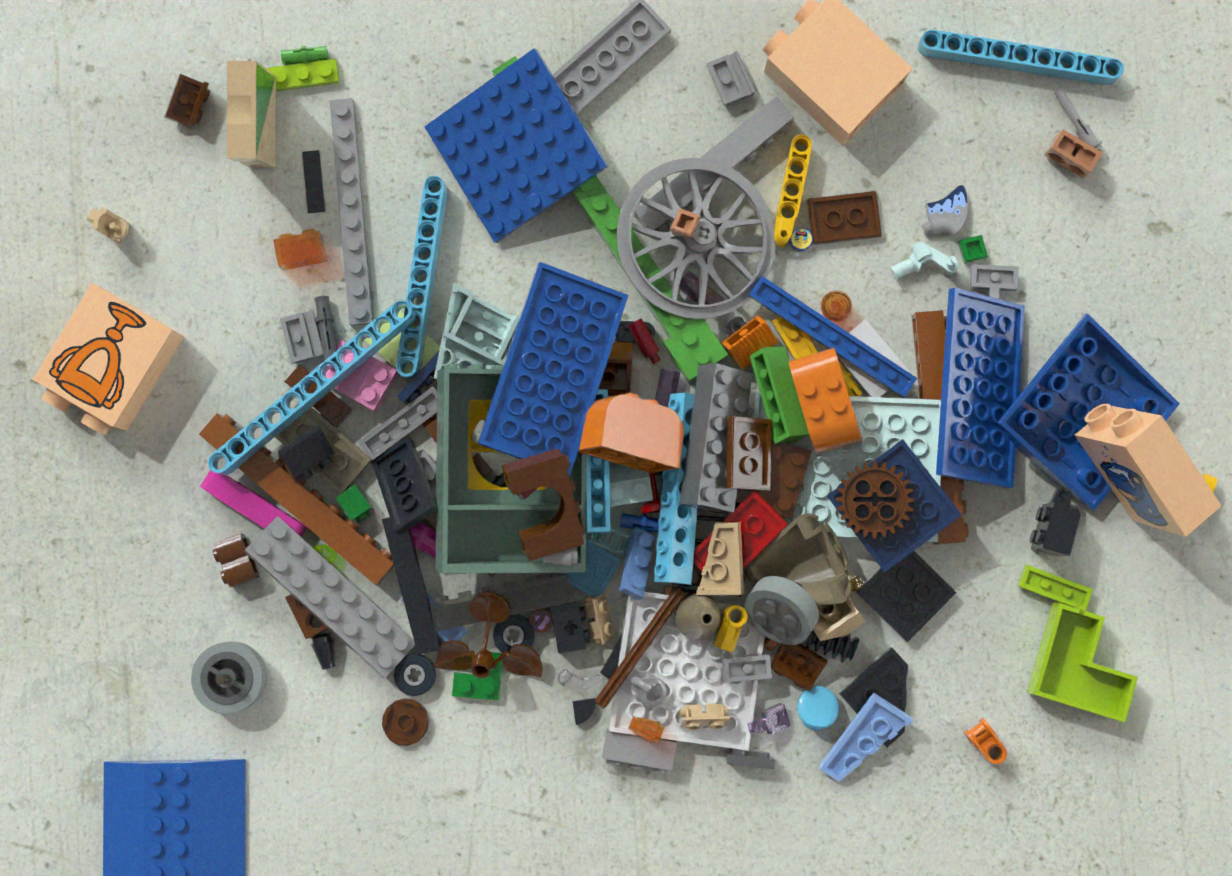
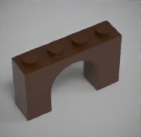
(564, 528)

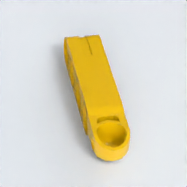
(784, 225)

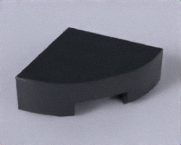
(583, 709)

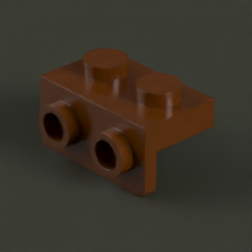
(187, 101)
(798, 664)

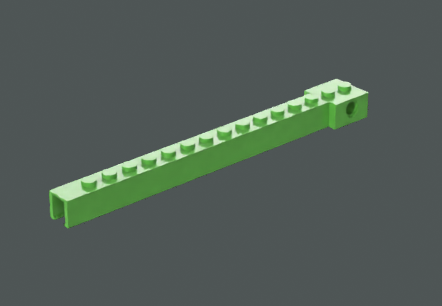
(688, 341)

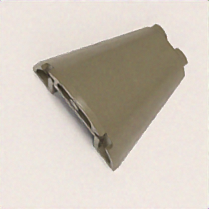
(807, 555)

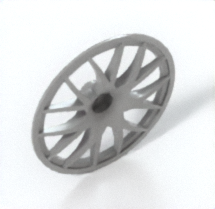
(695, 249)

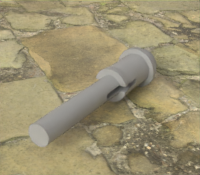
(1084, 131)

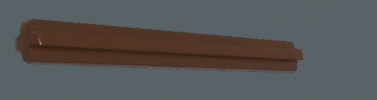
(640, 647)

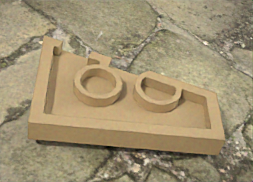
(724, 562)

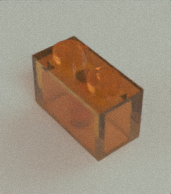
(300, 249)

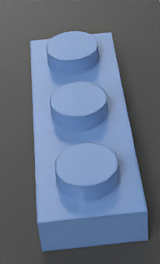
(637, 563)

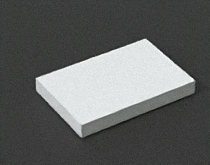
(869, 336)

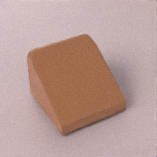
(685, 223)

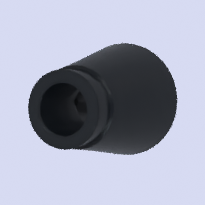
(324, 650)

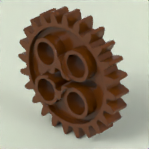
(875, 478)

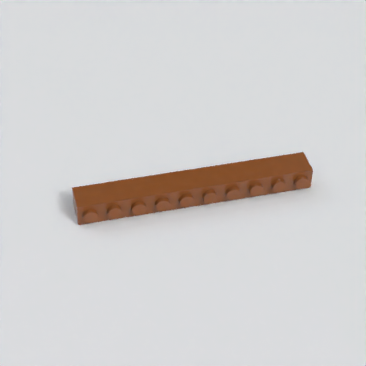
(929, 353)
(305, 504)

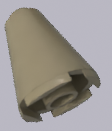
(690, 616)

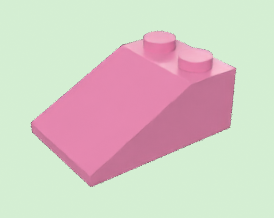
(368, 383)

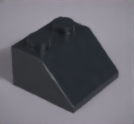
(306, 455)

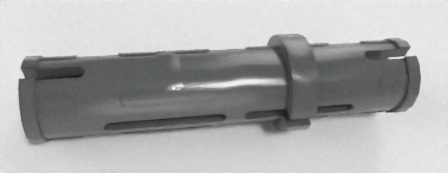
(323, 305)

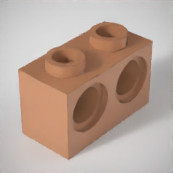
(1073, 153)

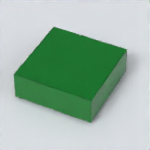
(972, 249)

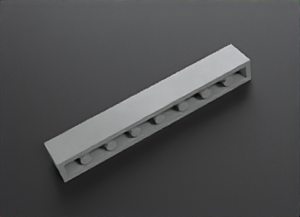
(732, 151)

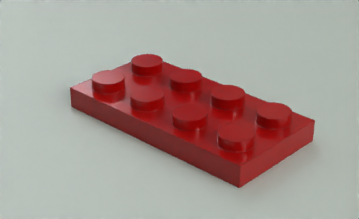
(758, 528)

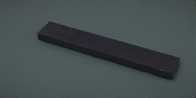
(412, 589)

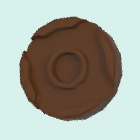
(405, 721)

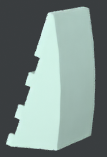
(475, 332)

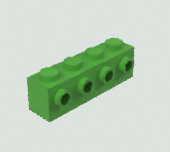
(779, 394)

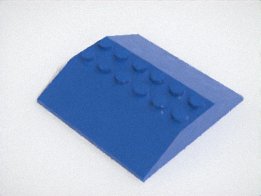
(1078, 377)
(174, 818)

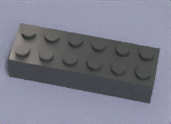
(718, 395)

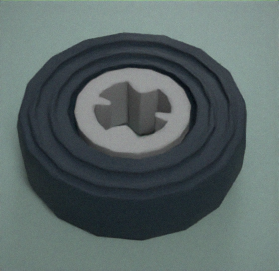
(515, 622)
(426, 679)

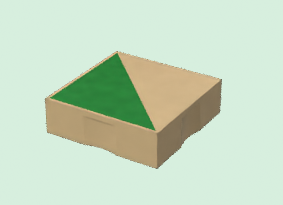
(251, 114)

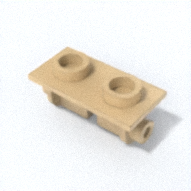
(602, 628)
(694, 719)

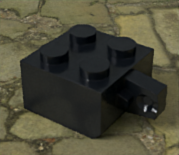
(1056, 525)

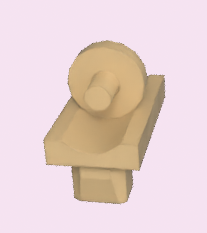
(108, 224)

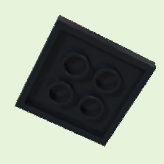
(906, 595)

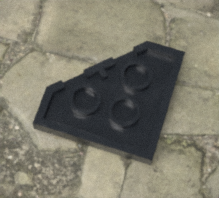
(884, 678)

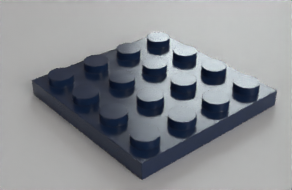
(930, 512)

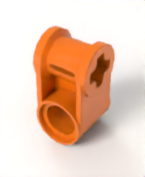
(984, 738)

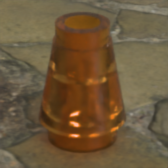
(647, 729)

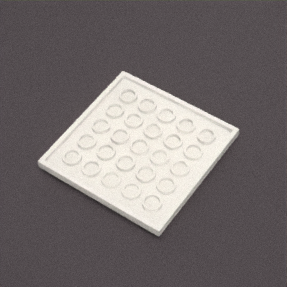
(691, 675)

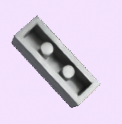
(639, 752)

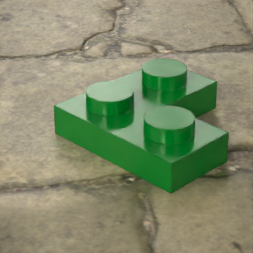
(481, 688)

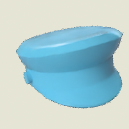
(818, 708)

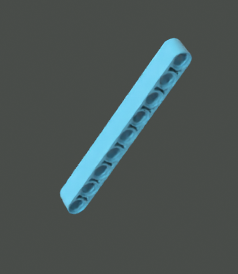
(1029, 52)
(422, 266)

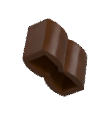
(236, 564)

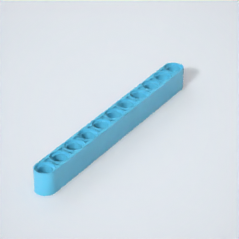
(301, 392)

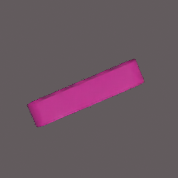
(247, 501)

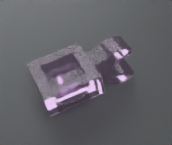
(773, 720)

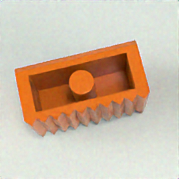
(748, 340)

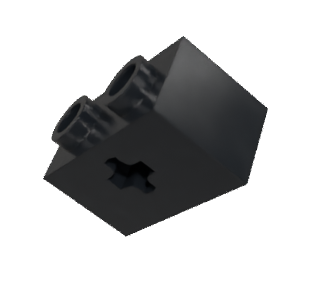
(565, 641)

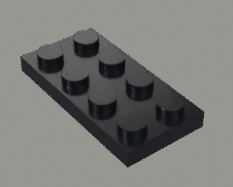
(404, 486)

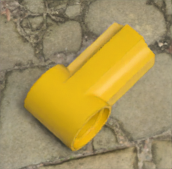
(729, 630)

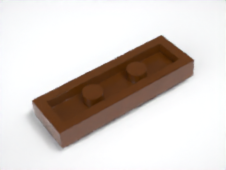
(329, 406)

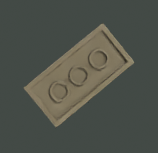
(348, 458)

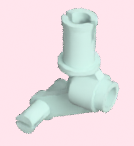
(921, 255)

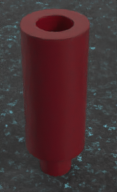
(644, 340)

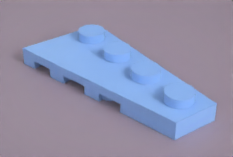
(868, 730)

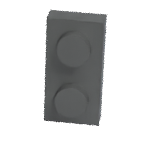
(760, 760)

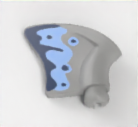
(947, 213)

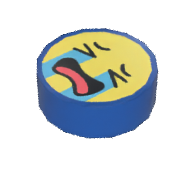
(801, 239)

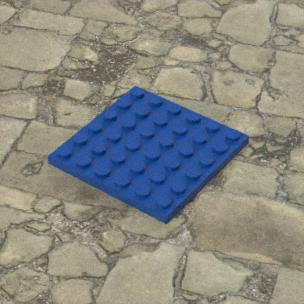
(516, 146)

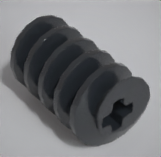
(841, 645)

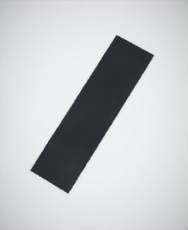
(313, 181)

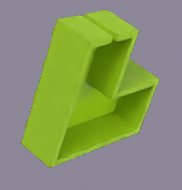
(1066, 667)

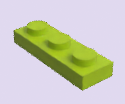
(306, 75)
(1055, 587)

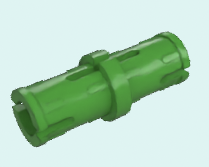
(304, 55)

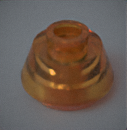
(842, 305)

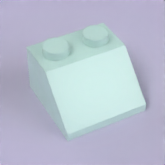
(628, 486)

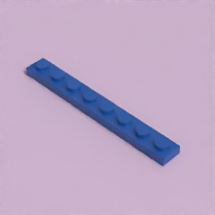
(832, 336)

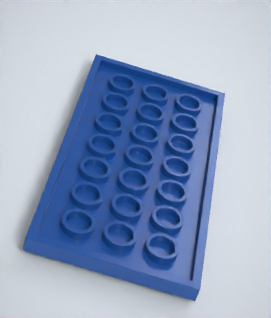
(553, 365)
(979, 388)

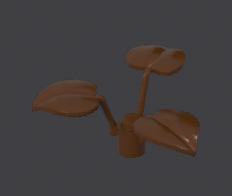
(456, 654)

